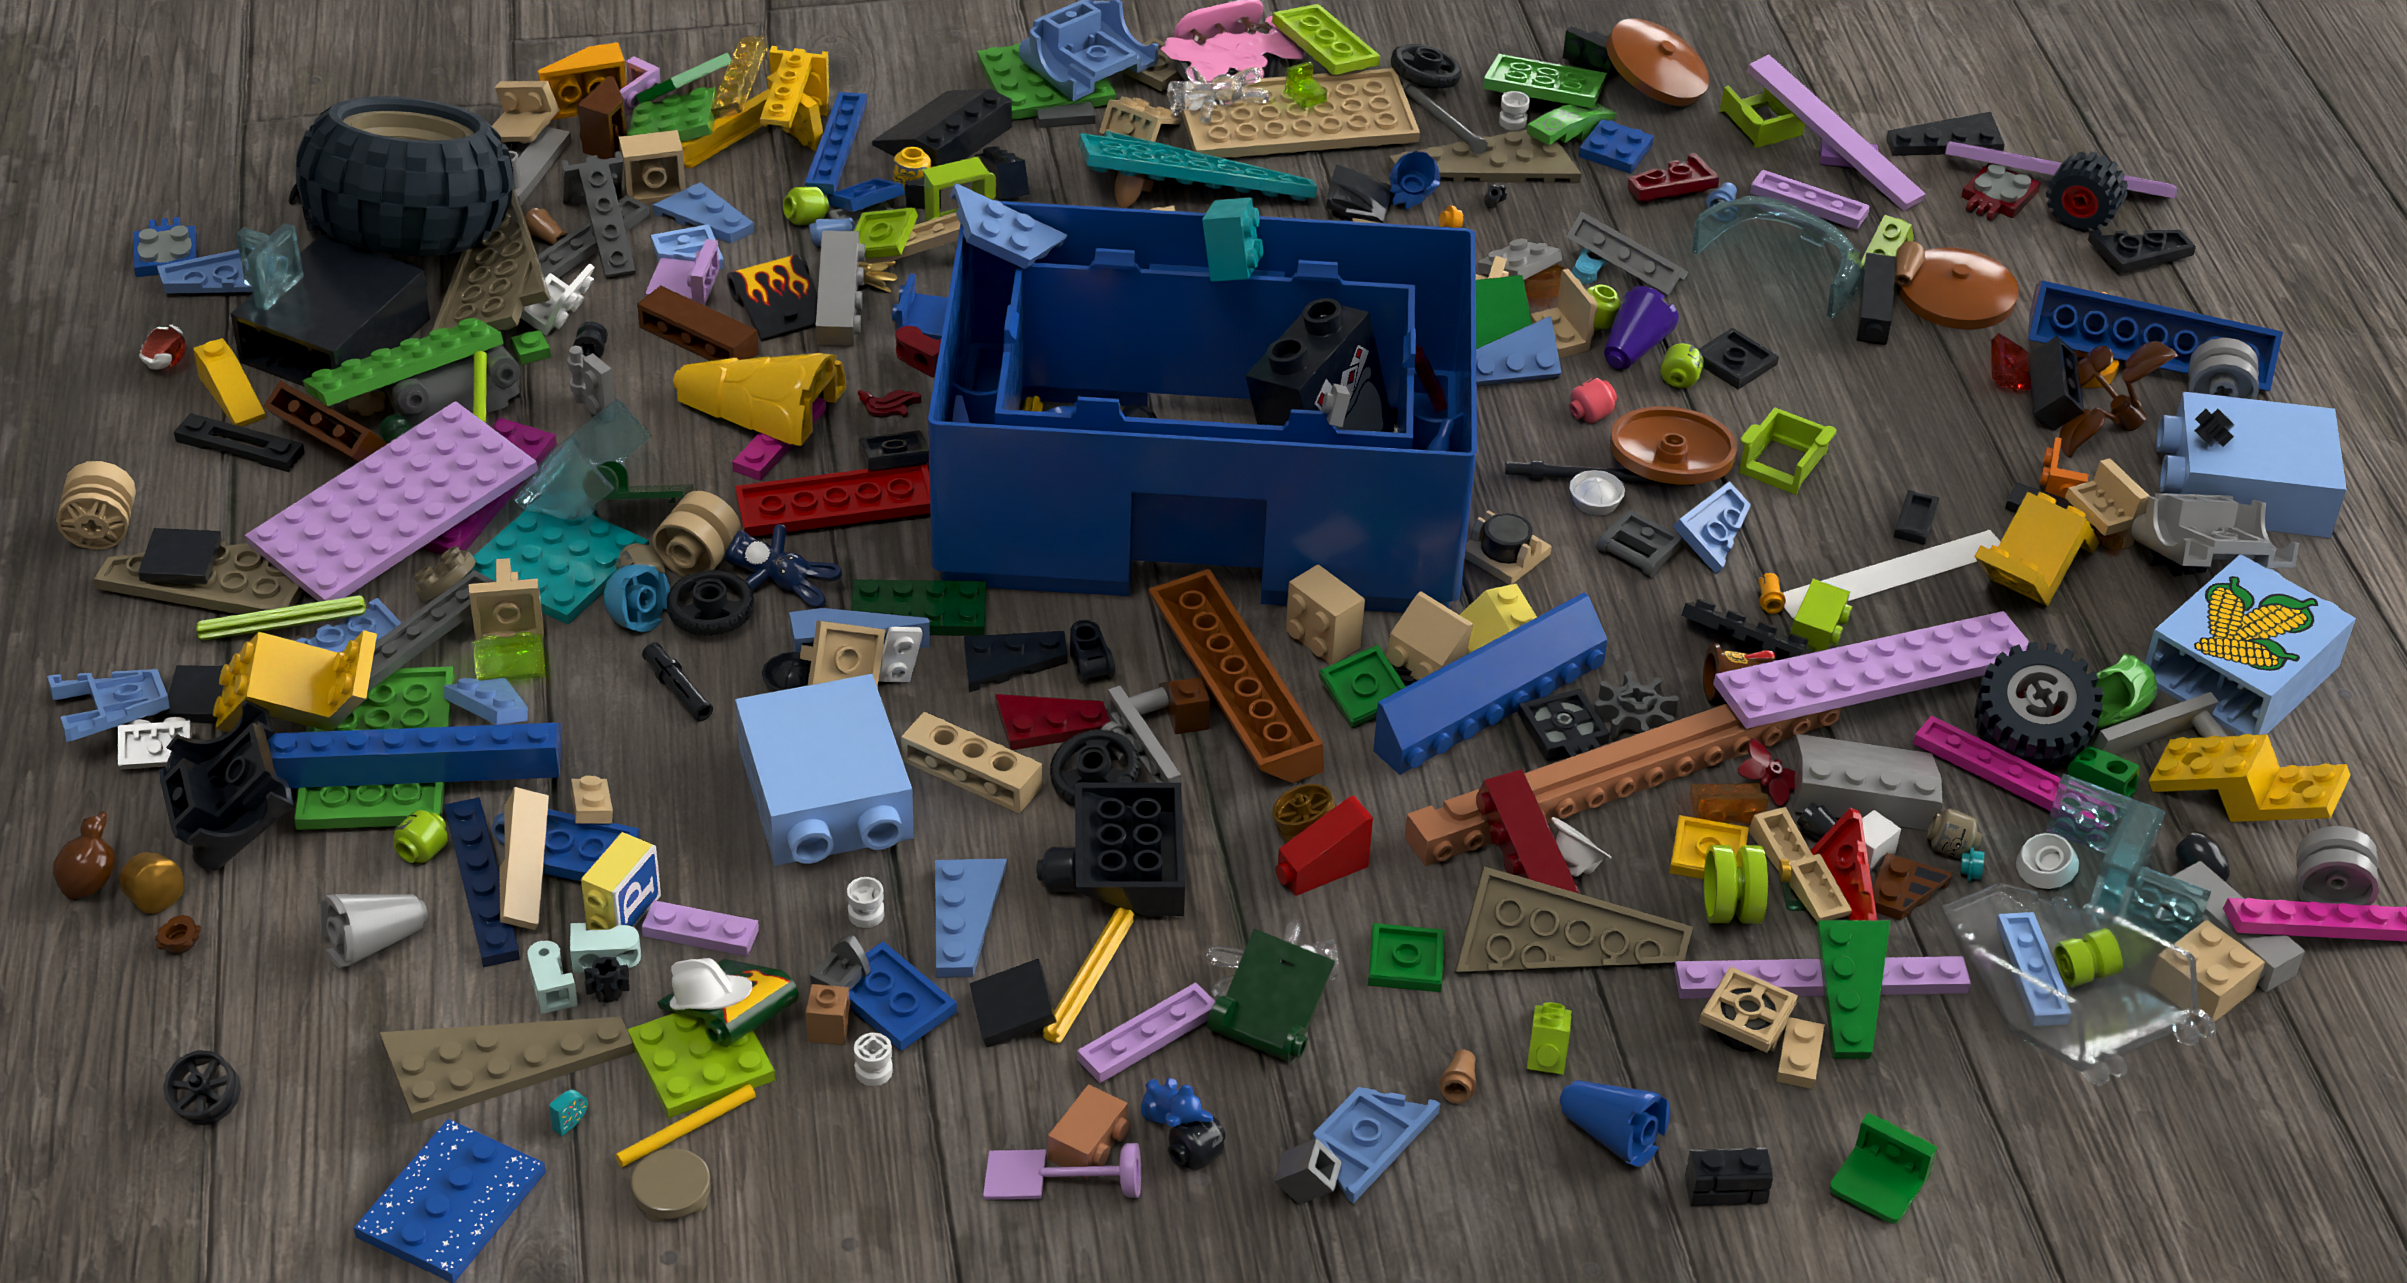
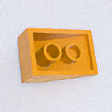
(580, 73)

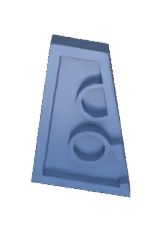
(1714, 524)
(489, 699)

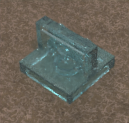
(270, 262)

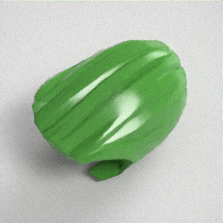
(2126, 689)

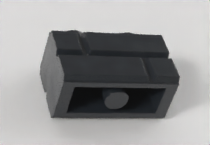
(1728, 1176)

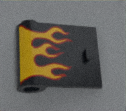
(776, 296)

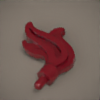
(893, 403)

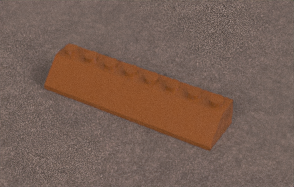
(1240, 676)

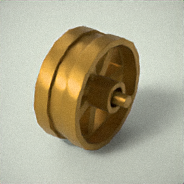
(1301, 808)

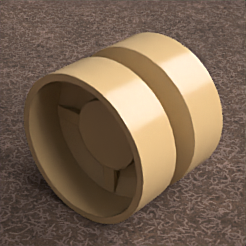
(696, 533)

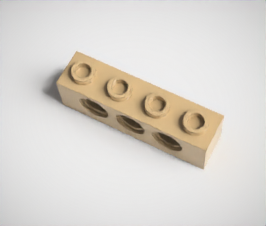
(971, 762)

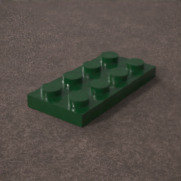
(950, 606)

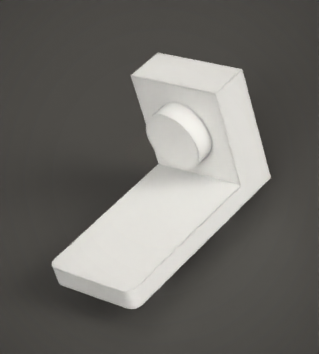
(899, 654)

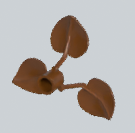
(2123, 408)

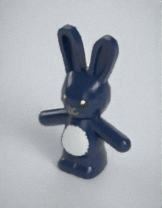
(786, 569)

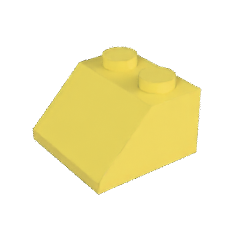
(1496, 614)

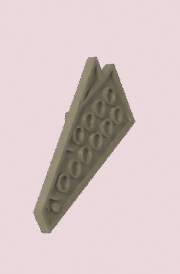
(496, 277)

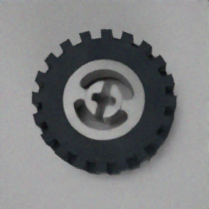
(2020, 723)

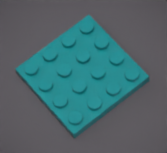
(564, 555)

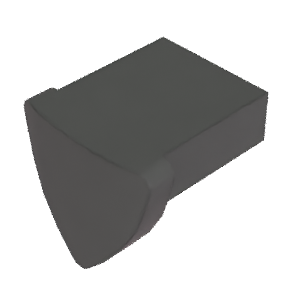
(843, 965)

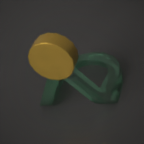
(1785, 878)

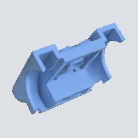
(1084, 46)

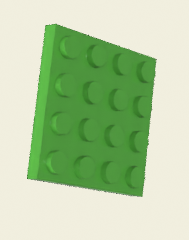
(1028, 89)

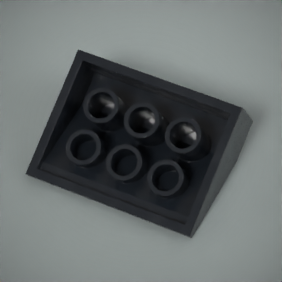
(951, 125)
(1131, 846)

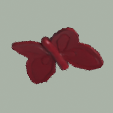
(1771, 773)

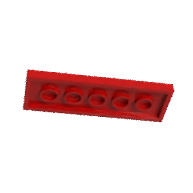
(834, 499)

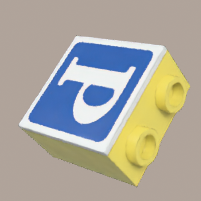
(621, 884)

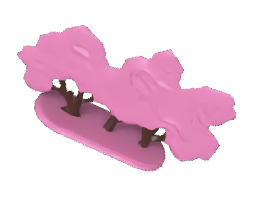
(1227, 39)

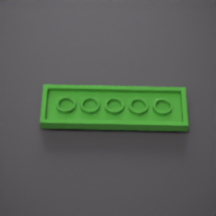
(395, 364)

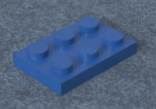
(574, 846)
(899, 998)

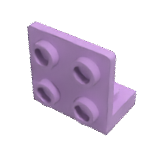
(686, 277)

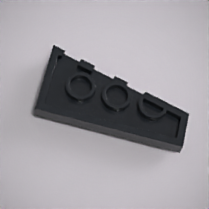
(1932, 137)

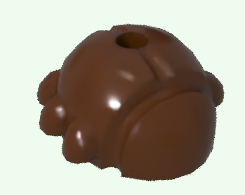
(178, 934)

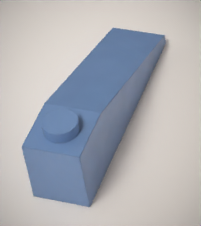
(804, 623)

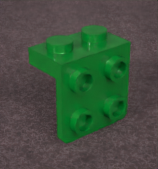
(1884, 1169)

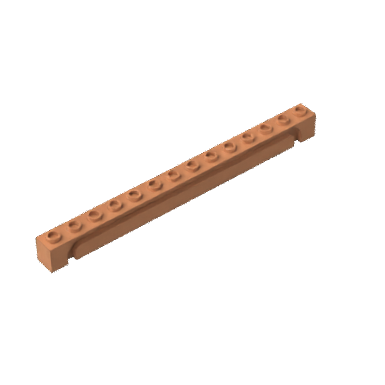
(1606, 775)

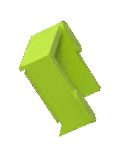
(1761, 132)
(957, 172)
(1792, 432)

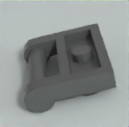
(1643, 535)

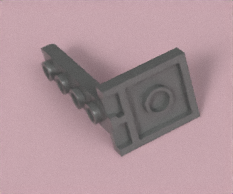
(598, 185)

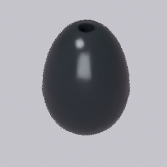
(2202, 848)

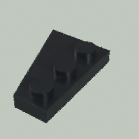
(2134, 252)
(1007, 654)

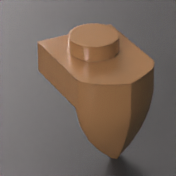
(1129, 188)

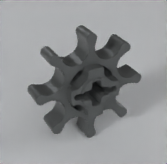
(1635, 705)

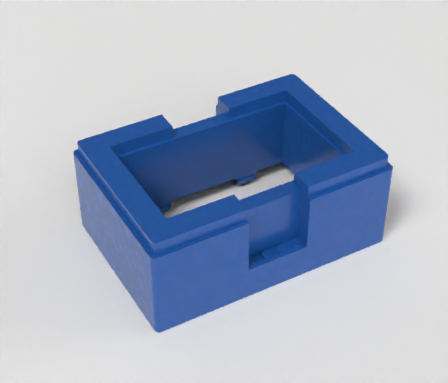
(1135, 314)

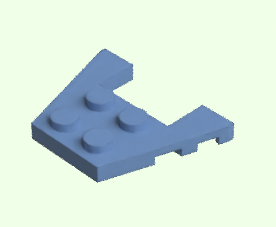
(116, 700)

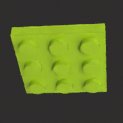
(690, 1068)

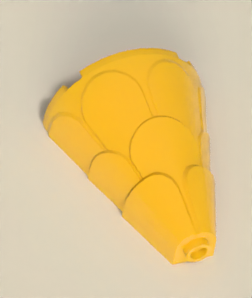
(763, 392)

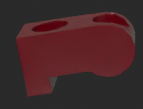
(917, 349)

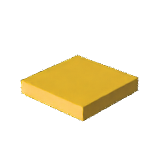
(1693, 840)

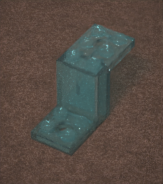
(2128, 836)

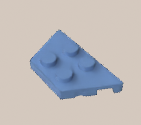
(1003, 230)
(1370, 1134)

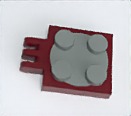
(1999, 192)

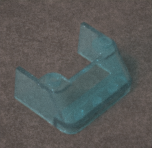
(568, 477)

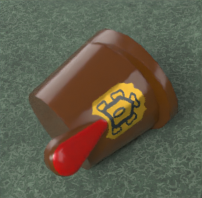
(1722, 661)

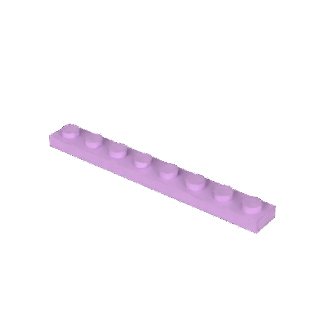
(1804, 976)

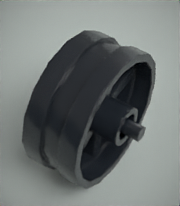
(202, 1087)

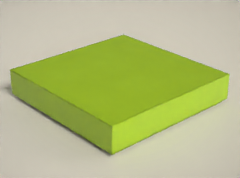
(886, 231)

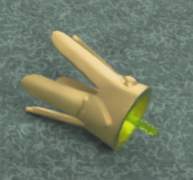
(875, 273)

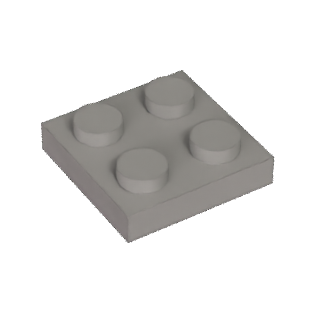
(1522, 258)

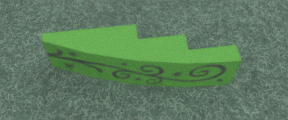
(1568, 123)

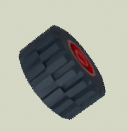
(2086, 191)

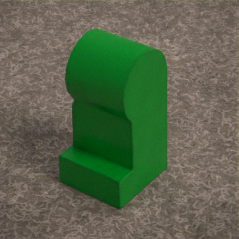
(2105, 771)

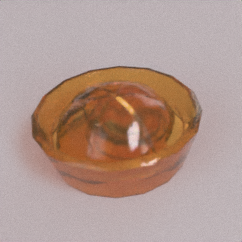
(1544, 283)

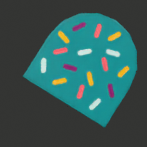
(567, 1111)

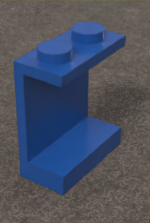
(919, 310)

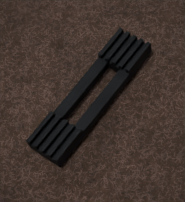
(201, 432)

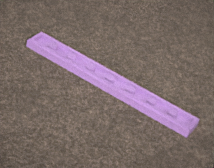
(1836, 132)
(2048, 167)

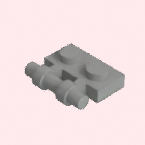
(590, 380)

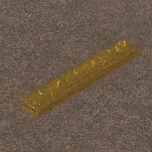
(739, 76)

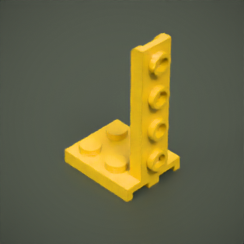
(795, 74)
(730, 129)

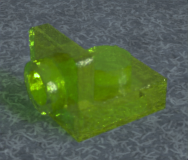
(1303, 87)

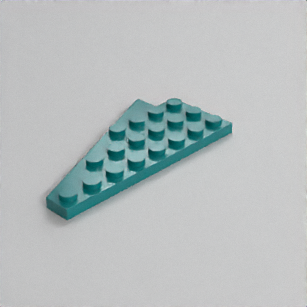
(1158, 160)

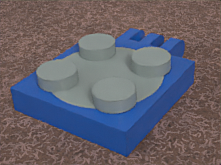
(163, 246)

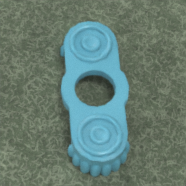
(1587, 268)

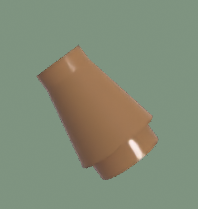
(544, 226)
(1908, 261)
(1458, 1079)

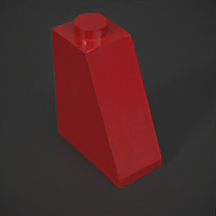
(1327, 848)

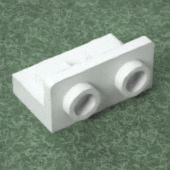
(145, 743)

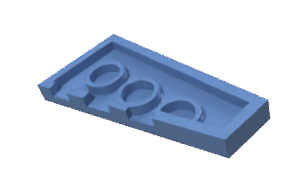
(376, 619)
(963, 911)

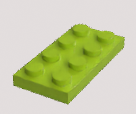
(1326, 39)

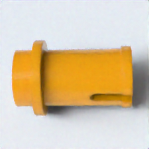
(1771, 598)

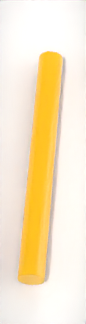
(685, 1125)

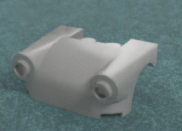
(2209, 527)

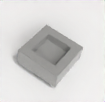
(1336, 404)

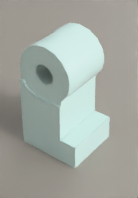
(594, 944)
(551, 986)

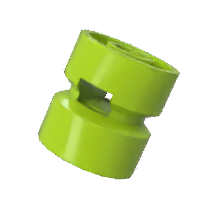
(2093, 956)

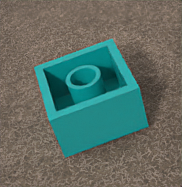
(1232, 239)

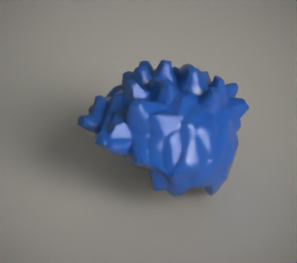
(1413, 178)

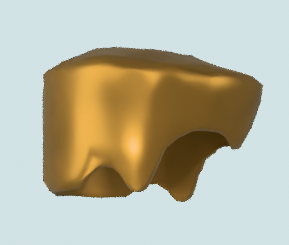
(152, 882)

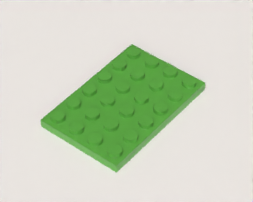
(400, 701)

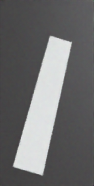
(1901, 569)

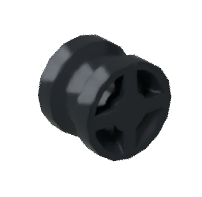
(591, 338)

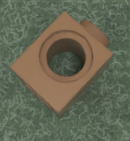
(828, 1014)

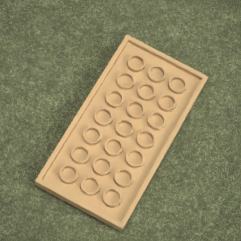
(1359, 112)

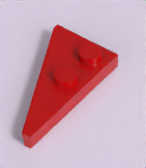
(1847, 859)

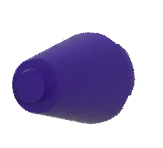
(1639, 326)

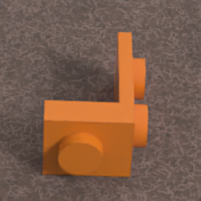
(2056, 479)

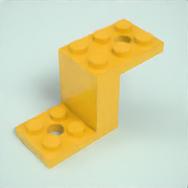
(2038, 548)
(296, 681)

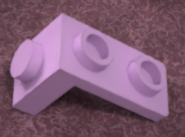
(640, 78)

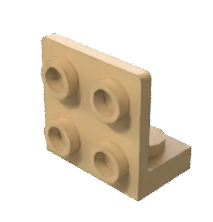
(526, 108)
(1136, 118)
(1572, 316)

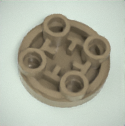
(452, 568)
(670, 1184)

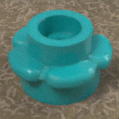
(1973, 864)

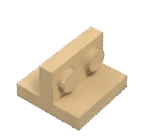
(2110, 501)
(506, 605)
(843, 652)

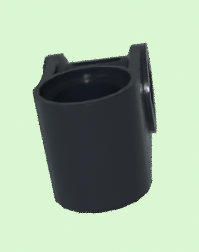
(1090, 651)

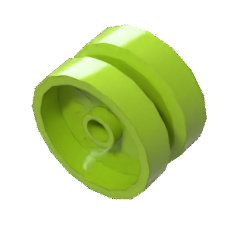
(1735, 884)

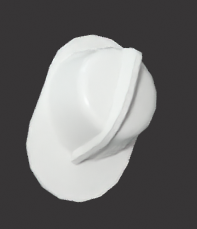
(1577, 850)
(706, 986)

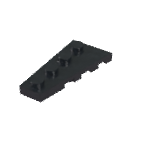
(1705, 613)

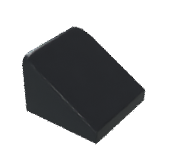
(916, 194)

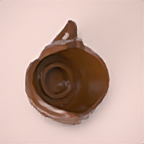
(85, 861)

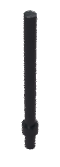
(1538, 470)

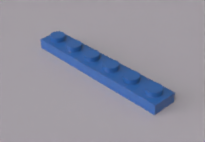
(836, 142)

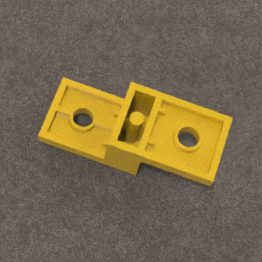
(2250, 778)

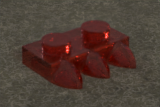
(2009, 364)

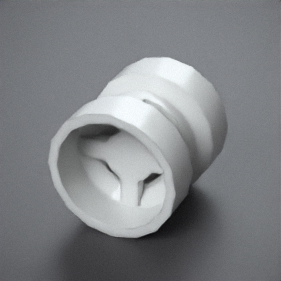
(1514, 110)
(865, 902)
(873, 1059)

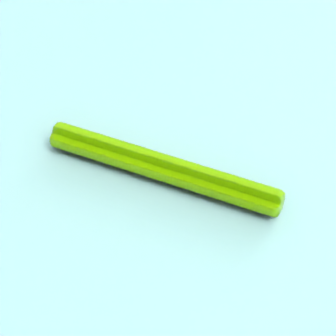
(281, 618)

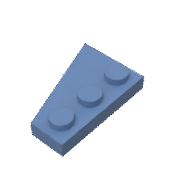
(702, 207)
(205, 274)
(1520, 356)

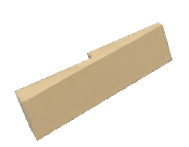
(524, 856)
(1809, 873)

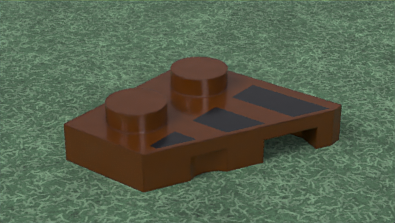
(1905, 885)

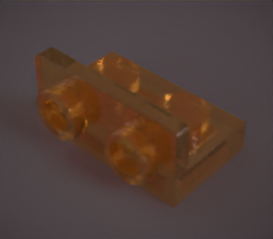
(1728, 802)

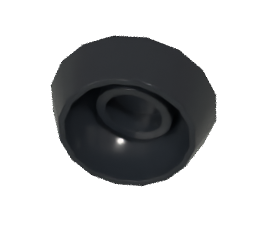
(786, 672)

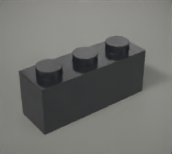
(2055, 383)

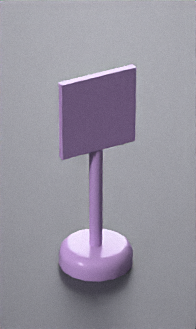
(1022, 1173)

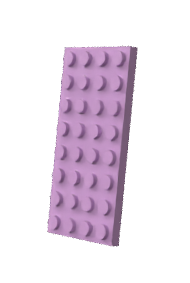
(391, 503)

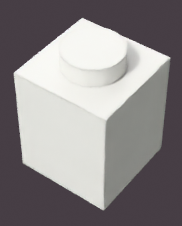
(1880, 838)

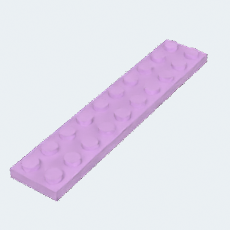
(1867, 670)

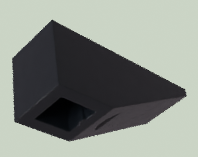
(1008, 170)

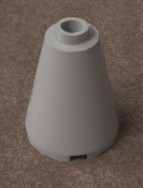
(367, 923)

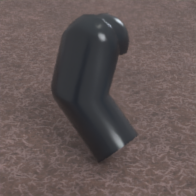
(1494, 194)

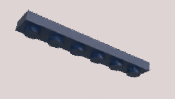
(480, 881)

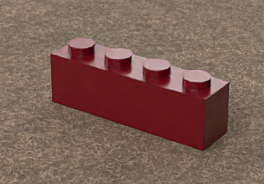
(1522, 831)

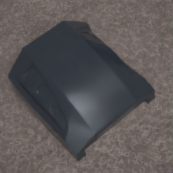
(1357, 196)

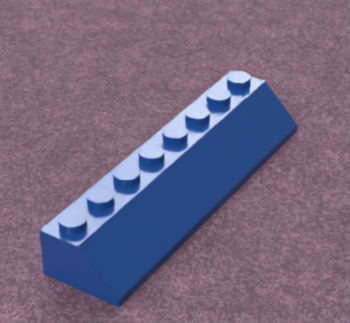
(2123, 325)
(1489, 684)
(417, 755)

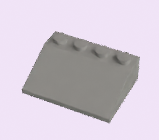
(1867, 778)

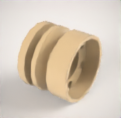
(96, 505)

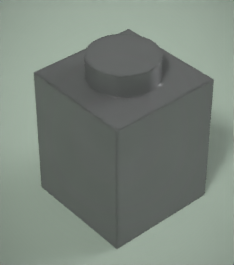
(1307, 1171)

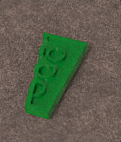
(1852, 977)

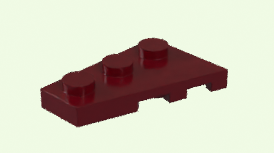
(1675, 180)
(1047, 720)

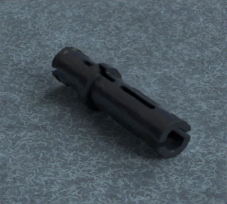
(677, 681)

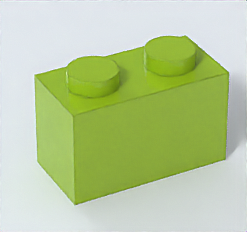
(1821, 615)

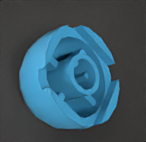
(636, 597)

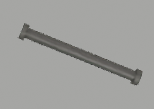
(1477, 144)

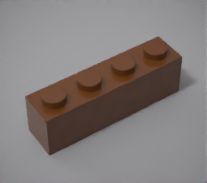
(696, 326)
(322, 423)

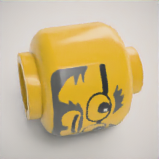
(909, 165)

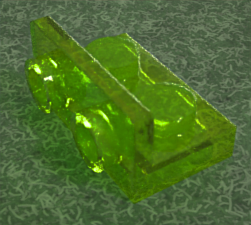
(509, 657)

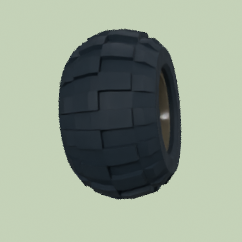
(404, 175)

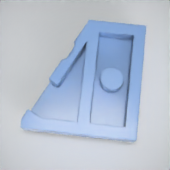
(683, 243)

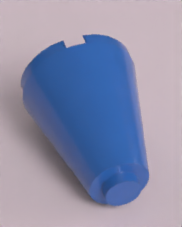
(1618, 1117)

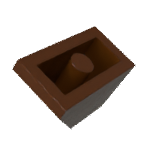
(1187, 705)

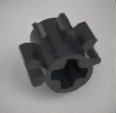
(2214, 427)
(607, 979)

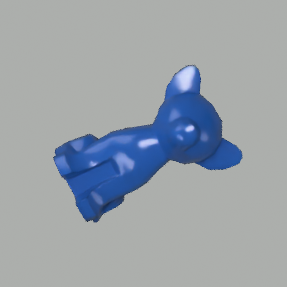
(1172, 1106)

